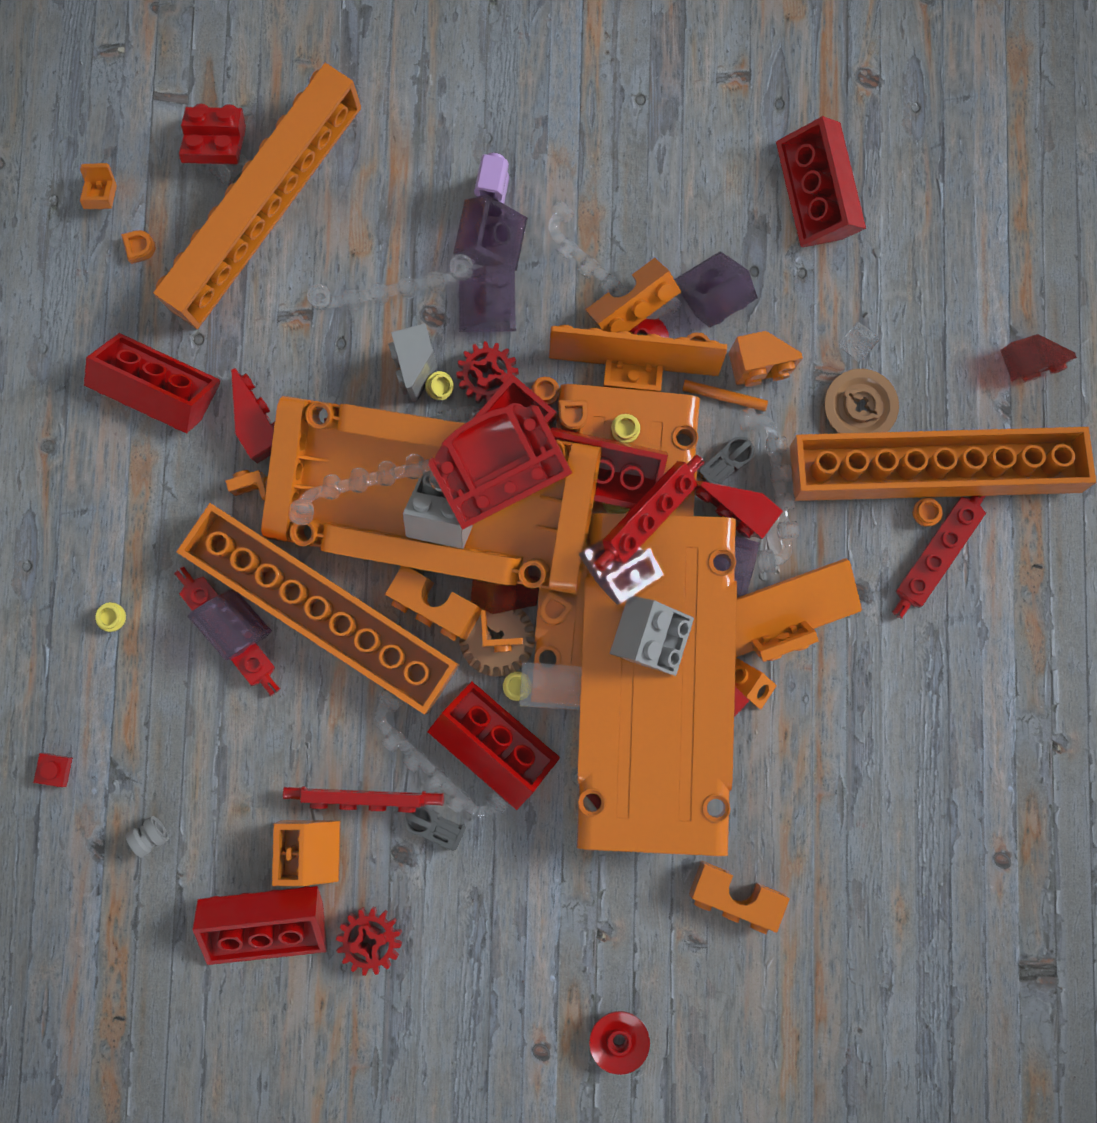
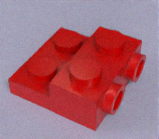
(212, 134)

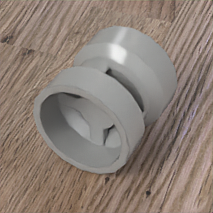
(149, 835)

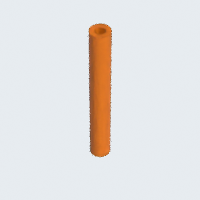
(725, 395)

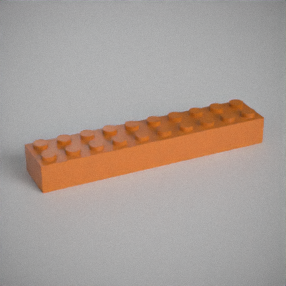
(259, 196)
(942, 463)
(318, 609)

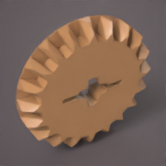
(859, 385)
(484, 659)

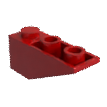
(251, 419)
(751, 509)

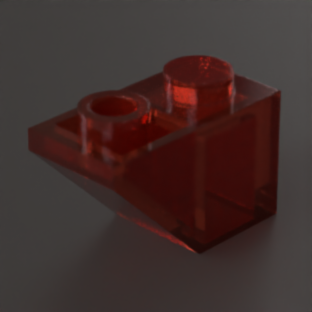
(1035, 355)
(503, 598)

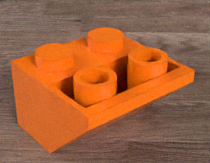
(762, 357)
(305, 852)

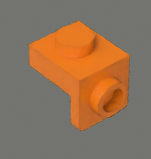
(98, 186)
(247, 481)

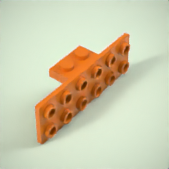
(634, 359)
(787, 612)

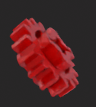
(476, 368)
(365, 928)

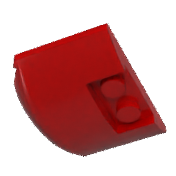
(497, 462)

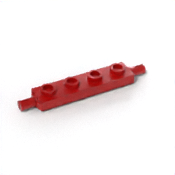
(649, 513)
(939, 554)
(252, 662)
(350, 799)

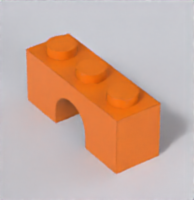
(652, 290)
(411, 592)
(763, 908)

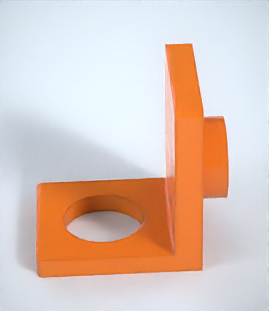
(499, 645)
(750, 680)

